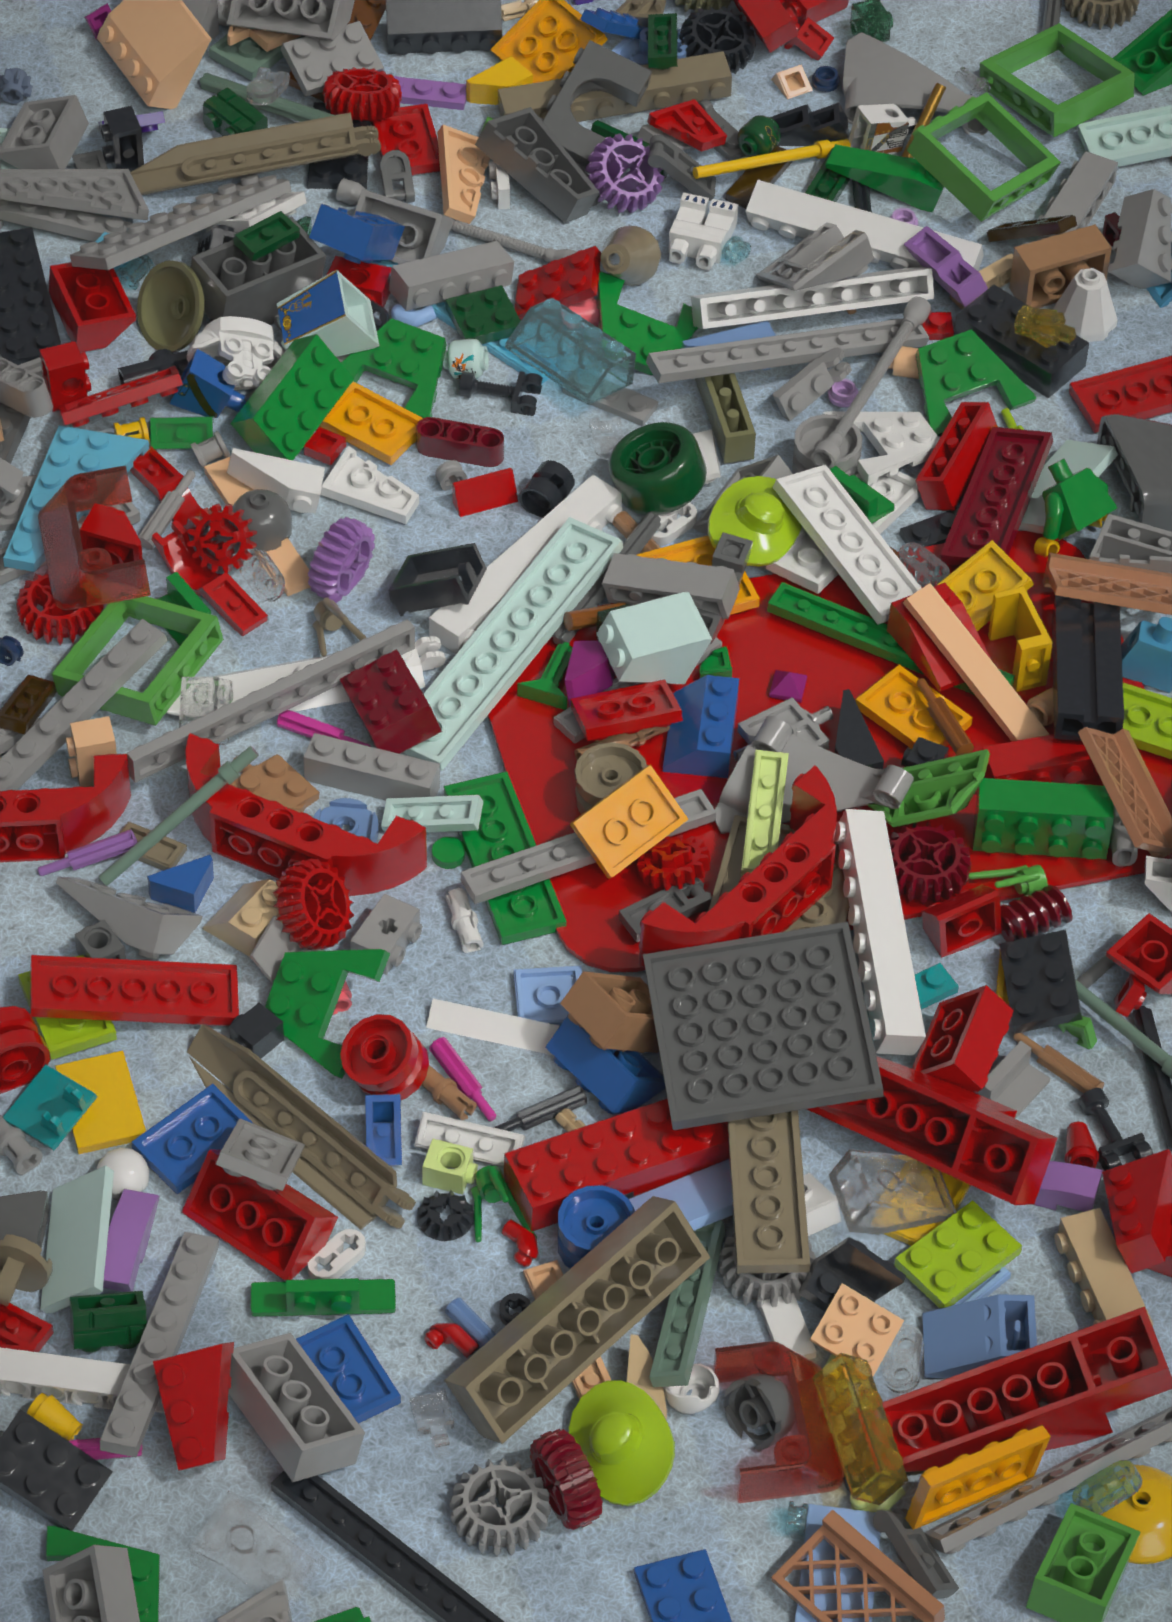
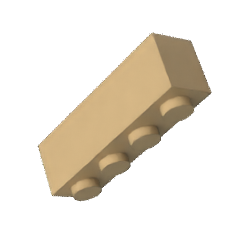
(1097, 1266)

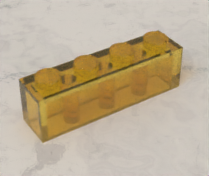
(860, 1429)

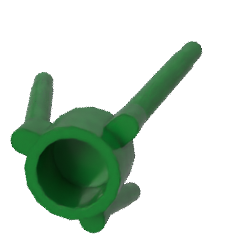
(493, 1189)

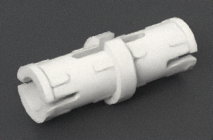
(464, 920)

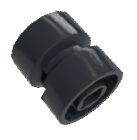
(546, 488)

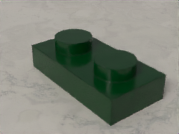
(266, 236)

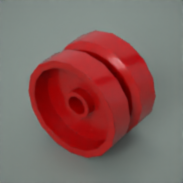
(21, 1048)
(384, 1056)

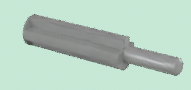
(165, 511)

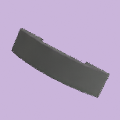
(734, 554)

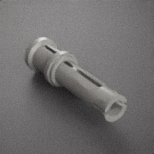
(17, 1148)

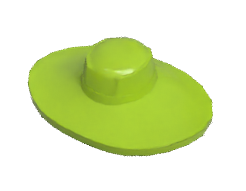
(757, 514)
(624, 1441)

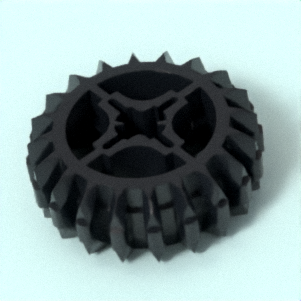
(718, 32)

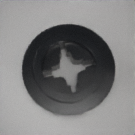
(454, 1226)

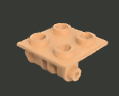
(857, 1327)

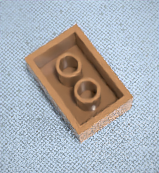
(1048, 265)
(613, 1011)

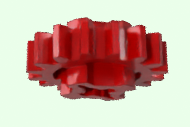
(223, 550)
(674, 862)

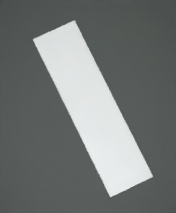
(490, 1026)

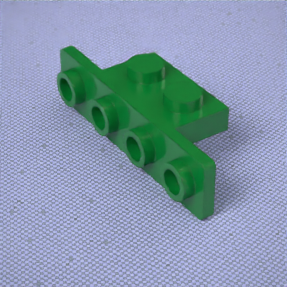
(323, 1297)

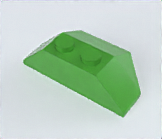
(938, 788)

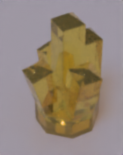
(1043, 326)

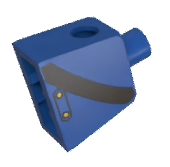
(205, 389)

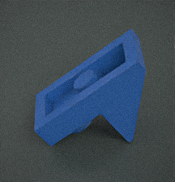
(384, 1127)

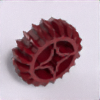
(928, 852)
(567, 1478)

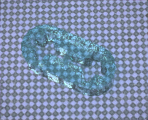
(925, 565)
(1107, 1487)

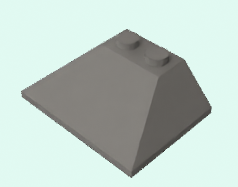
(820, 259)

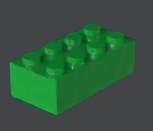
(293, 399)
(1043, 818)

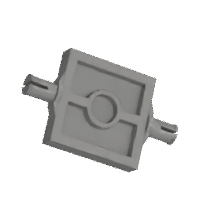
(803, 724)

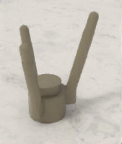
(331, 618)

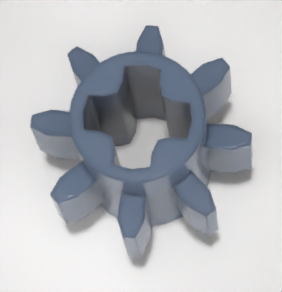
(15, 85)

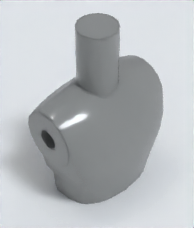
(1120, 843)

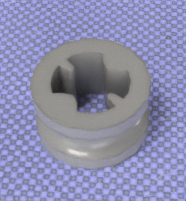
(449, 473)

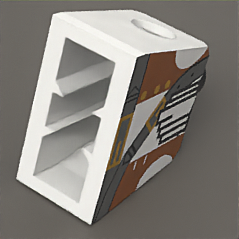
(880, 128)

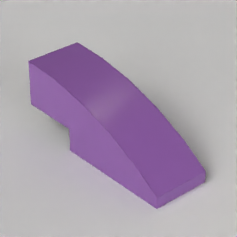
(947, 266)
(1069, 1186)
(128, 1238)

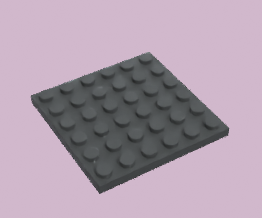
(762, 1026)

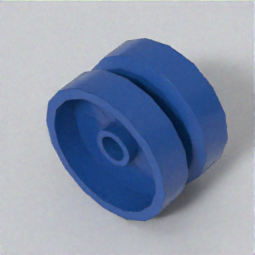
(587, 1219)

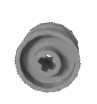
(818, 429)

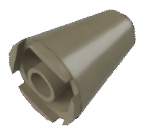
(631, 255)

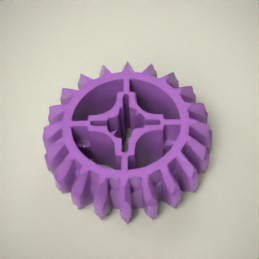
(610, 159)
(341, 558)

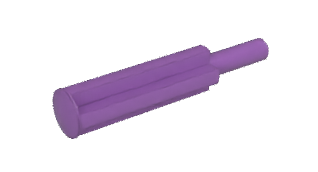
(92, 853)

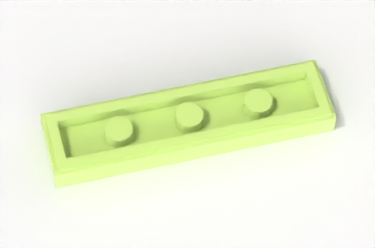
(764, 807)

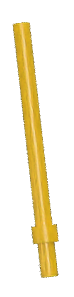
(819, 150)

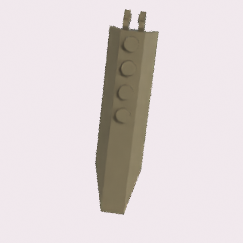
(256, 153)
(332, 1158)

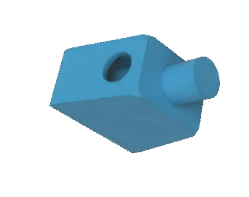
(1149, 654)

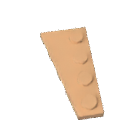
(461, 173)

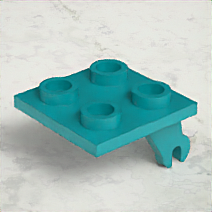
(50, 1107)

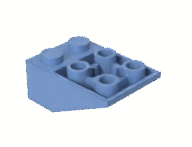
(977, 1333)

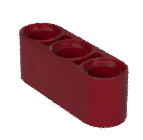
(460, 442)

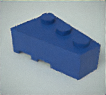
(359, 236)

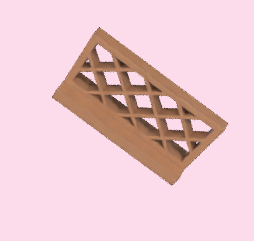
(1109, 583)
(1131, 789)
(871, 1562)

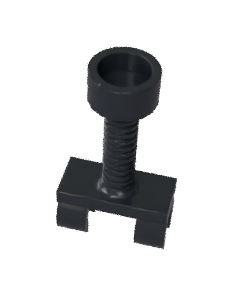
(520, 404)
(1095, 1103)

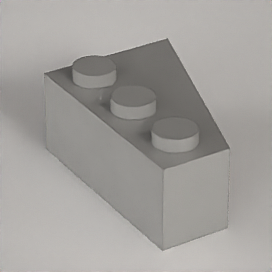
(1144, 241)
(1133, 545)

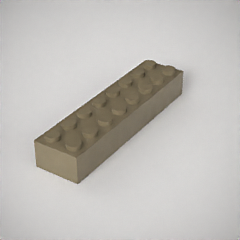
(577, 1319)

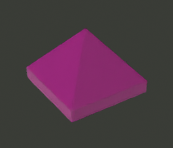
(97, 18)
(788, 685)

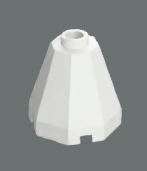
(1088, 305)

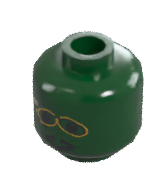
(759, 136)

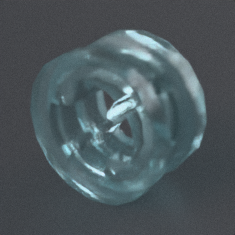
(736, 250)
(796, 1518)

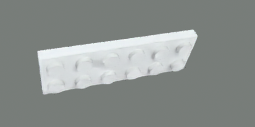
(847, 539)
(806, 562)

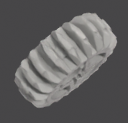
(763, 1285)
(474, 1517)

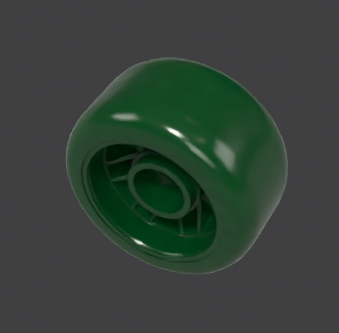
(657, 468)

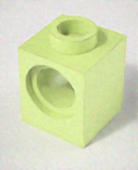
(448, 1155)

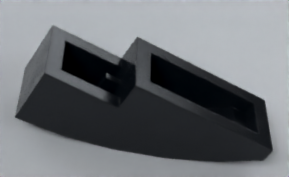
(805, 127)

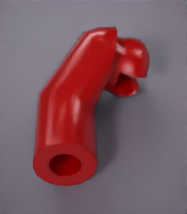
(525, 1242)
(450, 1334)

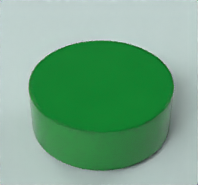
(448, 852)

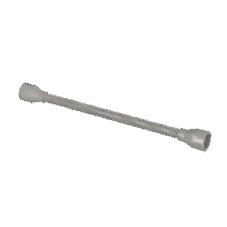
(349, 193)
(828, 450)

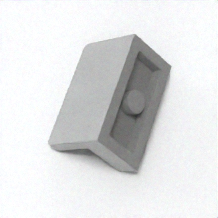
(1015, 1080)

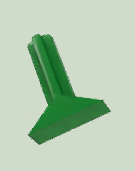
(546, 689)

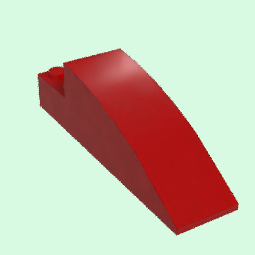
(951, 1132)
(1076, 1374)

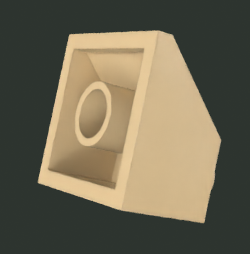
(245, 916)

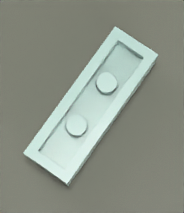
(436, 812)

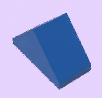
(183, 884)

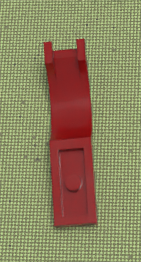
(162, 477)
(218, 589)

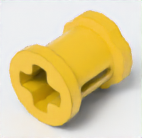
(139, 426)

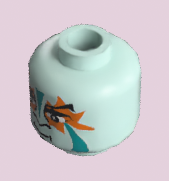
(466, 356)

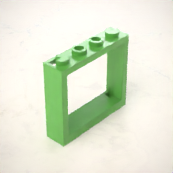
(1054, 118)
(960, 180)
(163, 691)

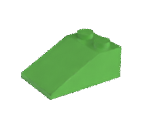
(1082, 1567)

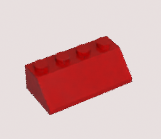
(267, 1225)

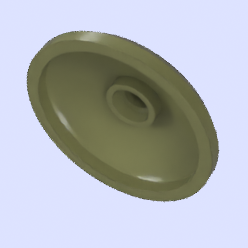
(170, 306)

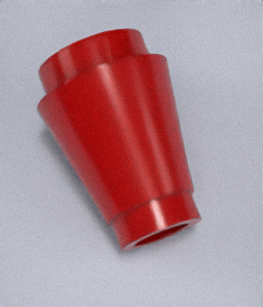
(1080, 1146)

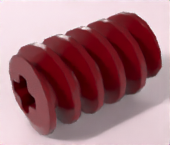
(1034, 911)

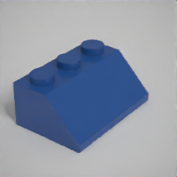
(705, 736)
(615, 1077)

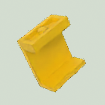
(1016, 615)

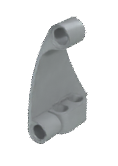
(886, 76)
(850, 781)

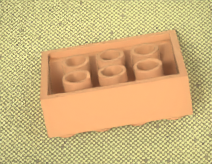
(155, 47)

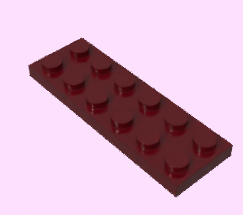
(997, 492)

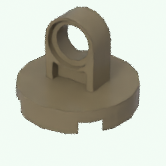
(21, 1267)

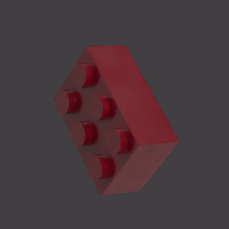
(390, 704)

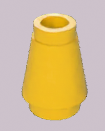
(54, 1416)

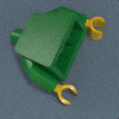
(1072, 505)

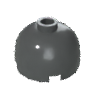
(269, 517)
(760, 1401)

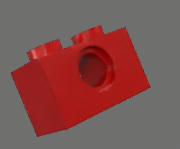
(367, 277)
(65, 373)

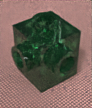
(871, 19)

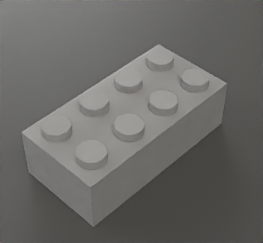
(293, 1408)

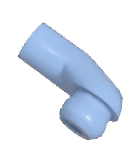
(413, 317)

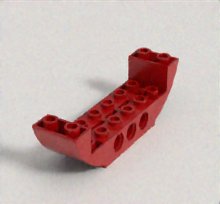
(57, 820)
(274, 836)
(771, 894)

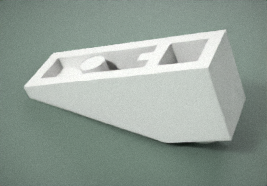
(292, 480)

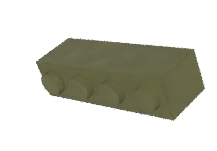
(728, 416)

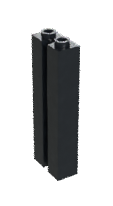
(1086, 668)

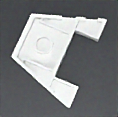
(898, 439)

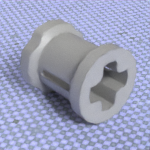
(210, 449)

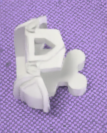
(242, 346)

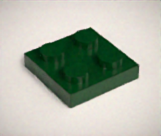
(483, 315)

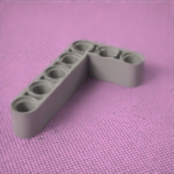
(23, 390)

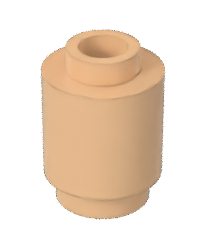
(905, 363)

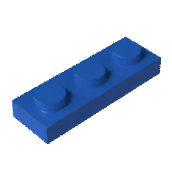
(613, 22)

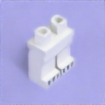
(699, 233)

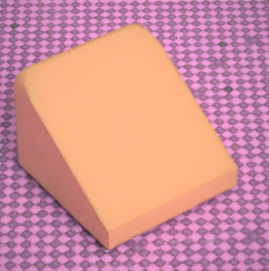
(792, 82)

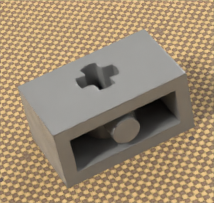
(389, 928)

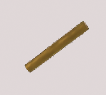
(927, 113)

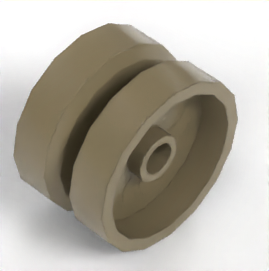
(604, 770)

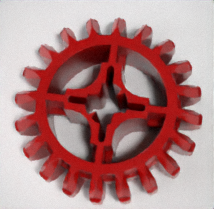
(363, 93)
(52, 620)
(306, 905)

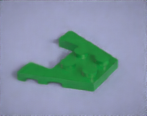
(637, 330)
(406, 357)
(960, 368)
(308, 993)
(143, 1564)

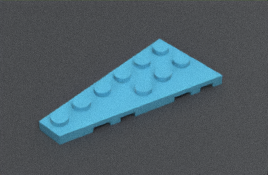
(69, 454)

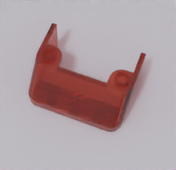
(82, 575)
(802, 1461)

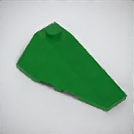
(890, 174)

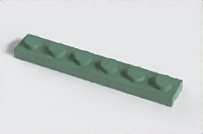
(686, 1315)

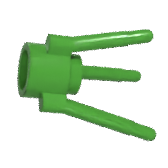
(1024, 878)

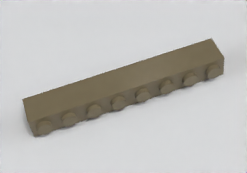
(694, 78)

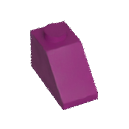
(588, 670)

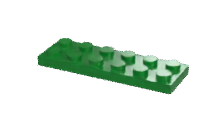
(501, 832)

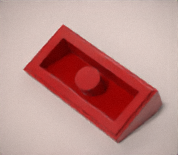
(484, 492)

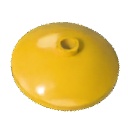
(1151, 1519)

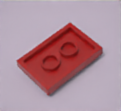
(413, 134)
(565, 280)
(626, 710)

